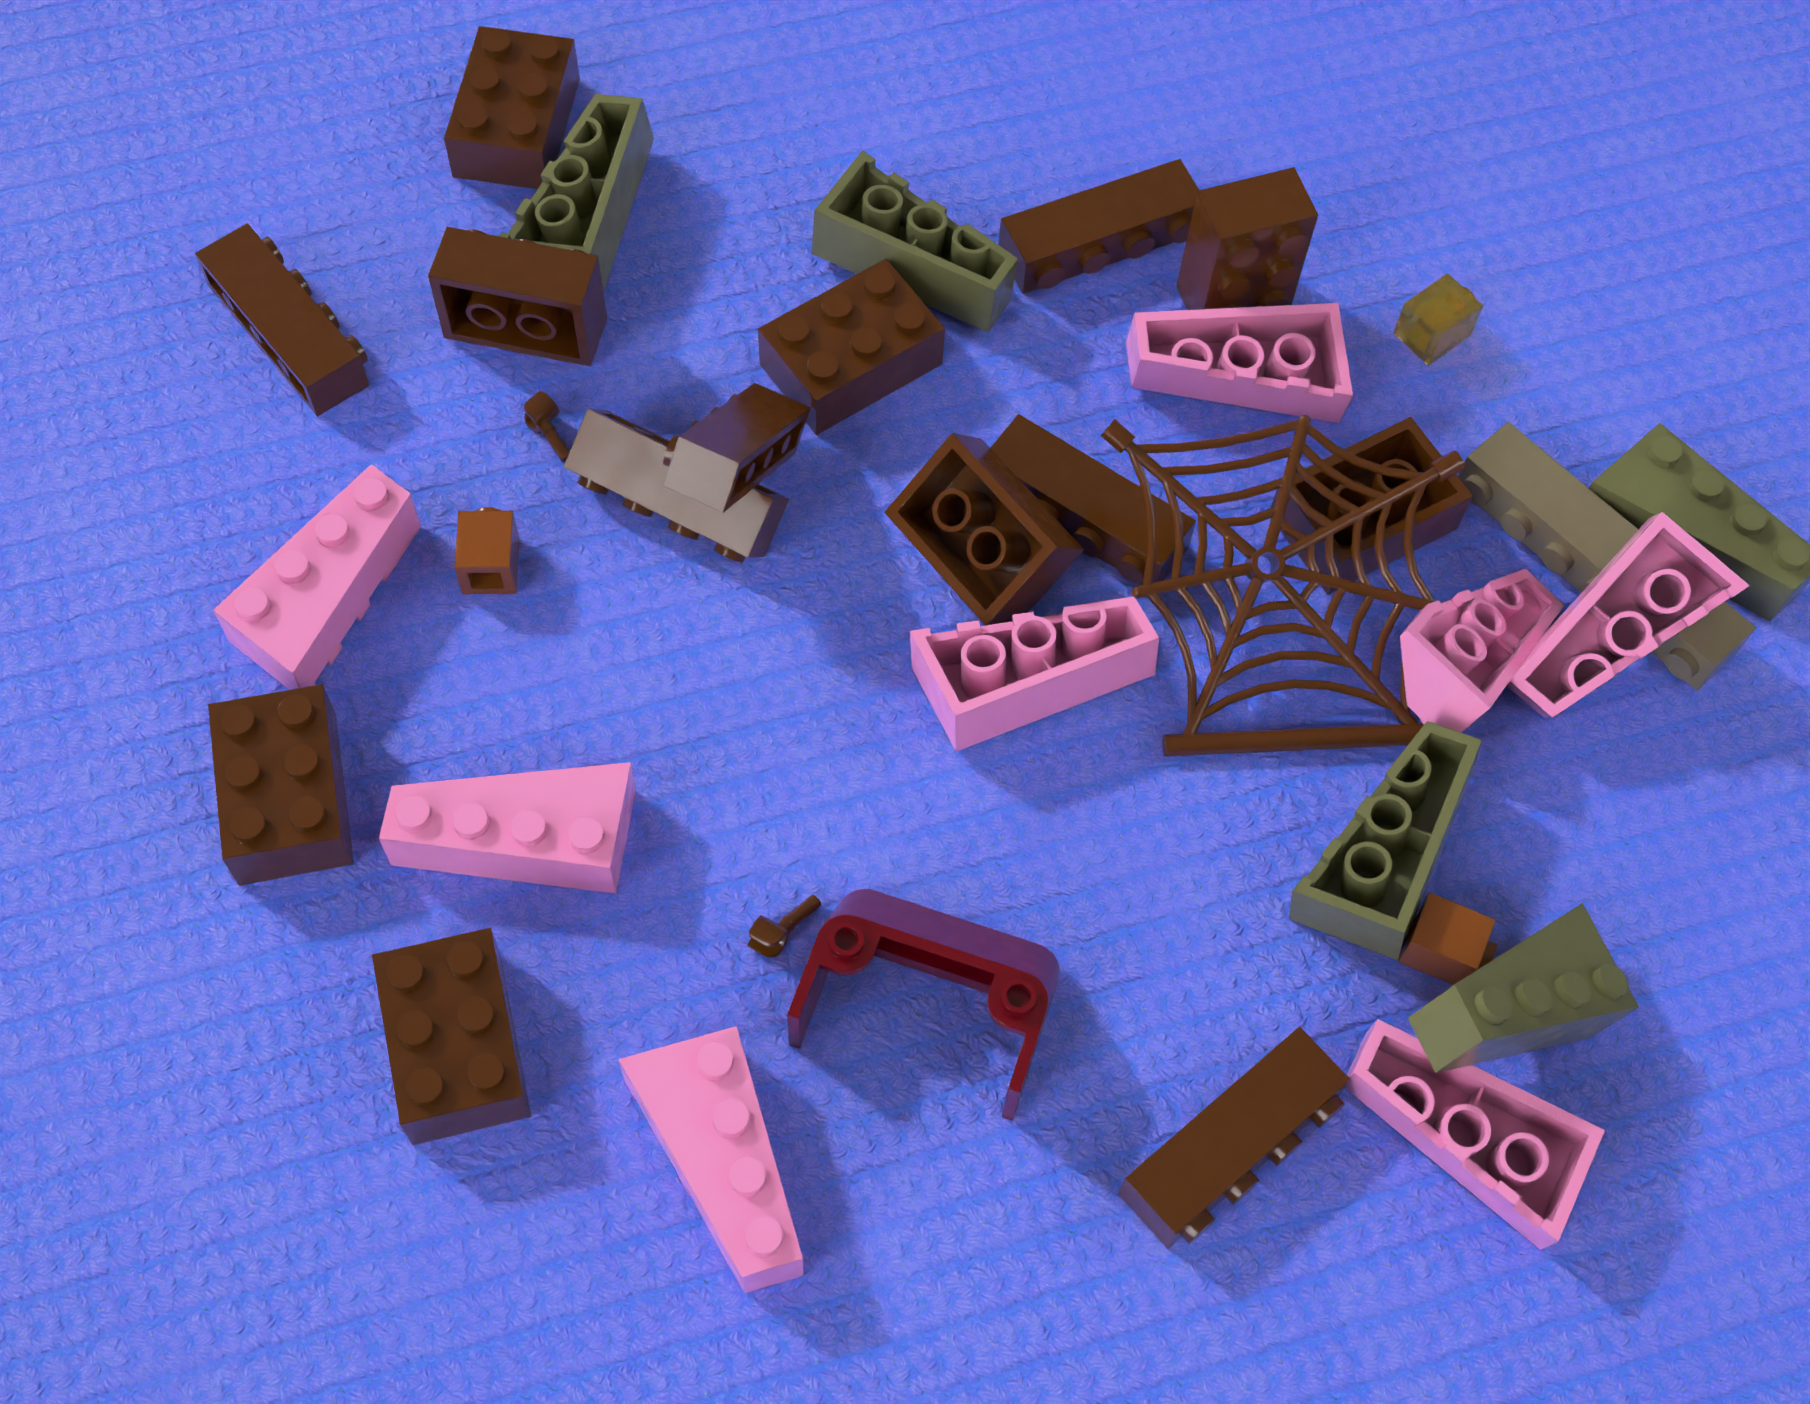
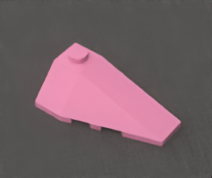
(1471, 646)

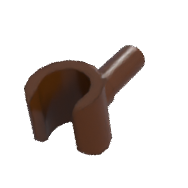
(538, 416)
(770, 938)

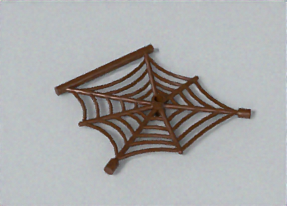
(1281, 739)

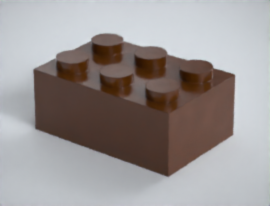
(512, 107)
(1247, 243)
(518, 295)
(851, 345)
(1397, 447)
(983, 530)
(279, 785)
(450, 1036)

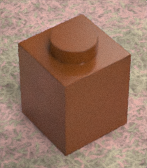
(487, 551)
(1448, 940)

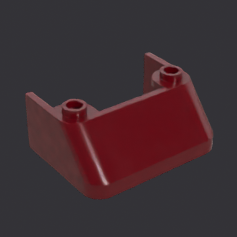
(1010, 969)

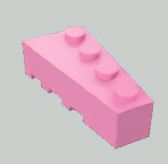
(1246, 357)
(321, 580)
(1630, 608)
(1031, 667)
(516, 827)
(1484, 1132)
(716, 1138)

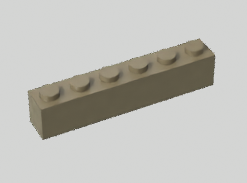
(1580, 536)

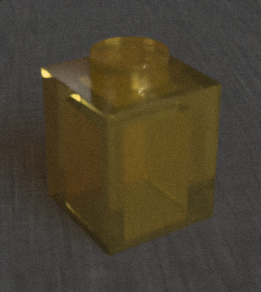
(1438, 319)

